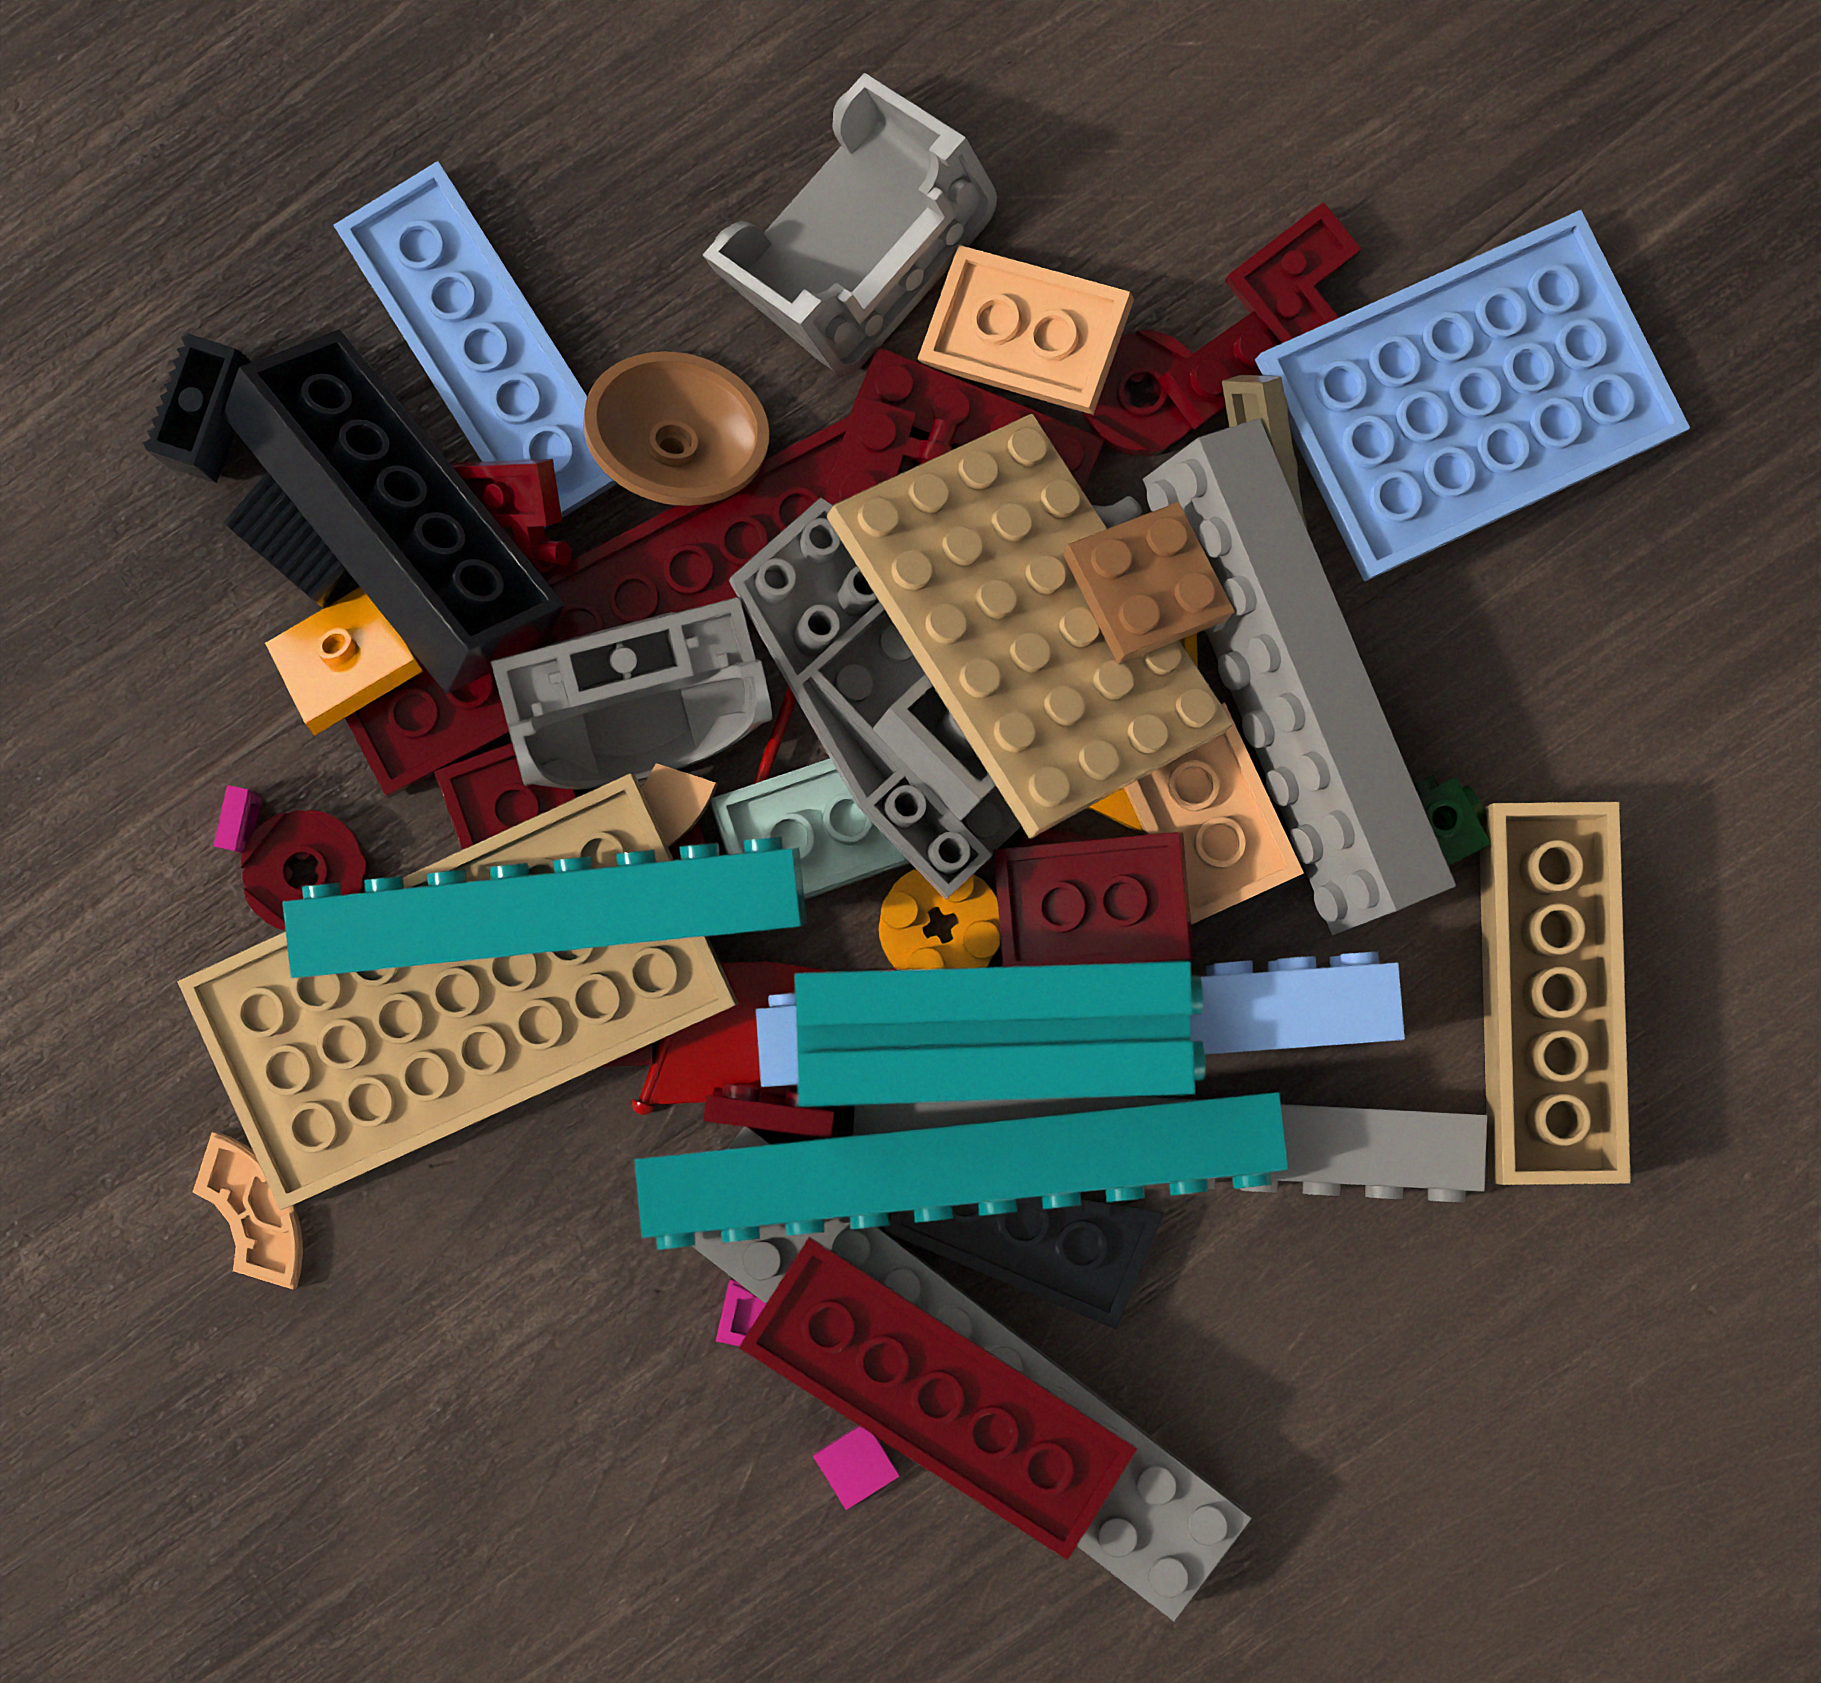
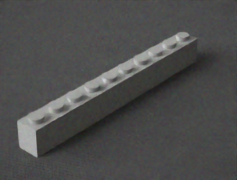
(1321, 1142)

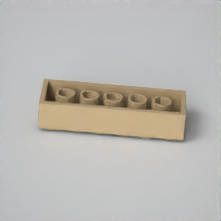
(1554, 994)

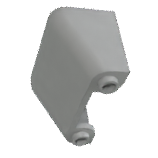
(863, 230)

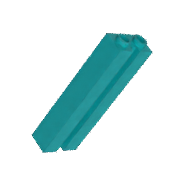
(997, 1033)

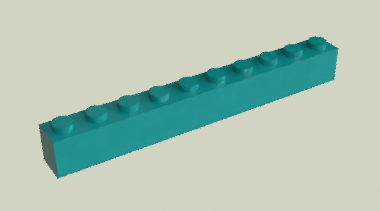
(960, 1166)

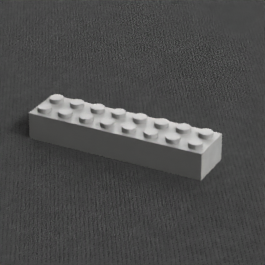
(1302, 684)

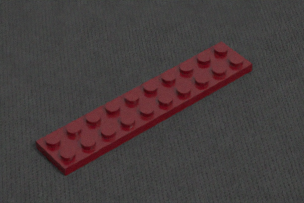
(649, 571)

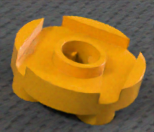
(906, 913)

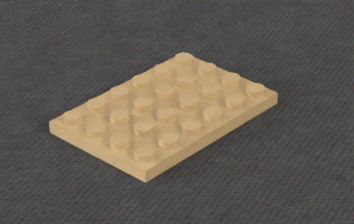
(998, 623)

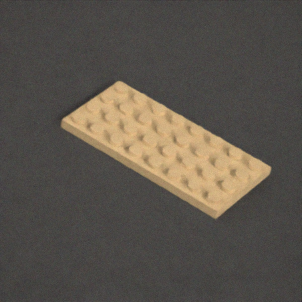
(393, 1058)

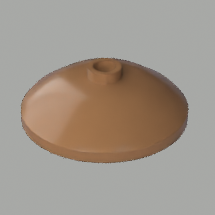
(676, 428)

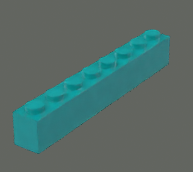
(545, 911)

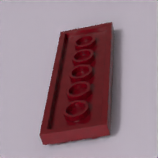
(938, 1398)

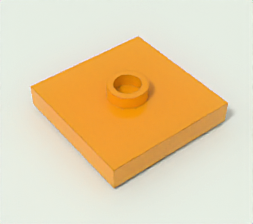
(341, 660)

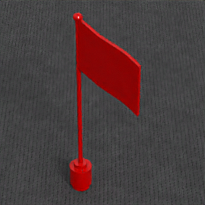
(725, 1044)

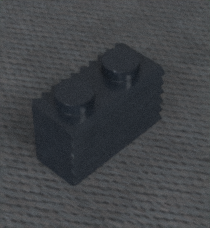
(190, 423)
(288, 542)

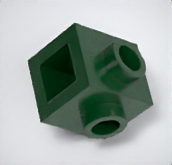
(1459, 815)

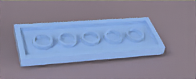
(474, 331)

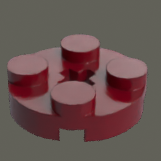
(1147, 428)
(299, 836)

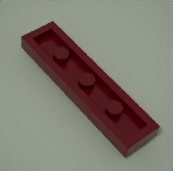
(974, 410)

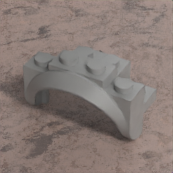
(633, 697)

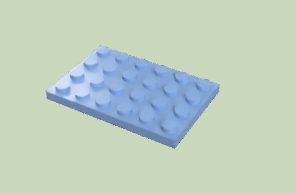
(1473, 394)

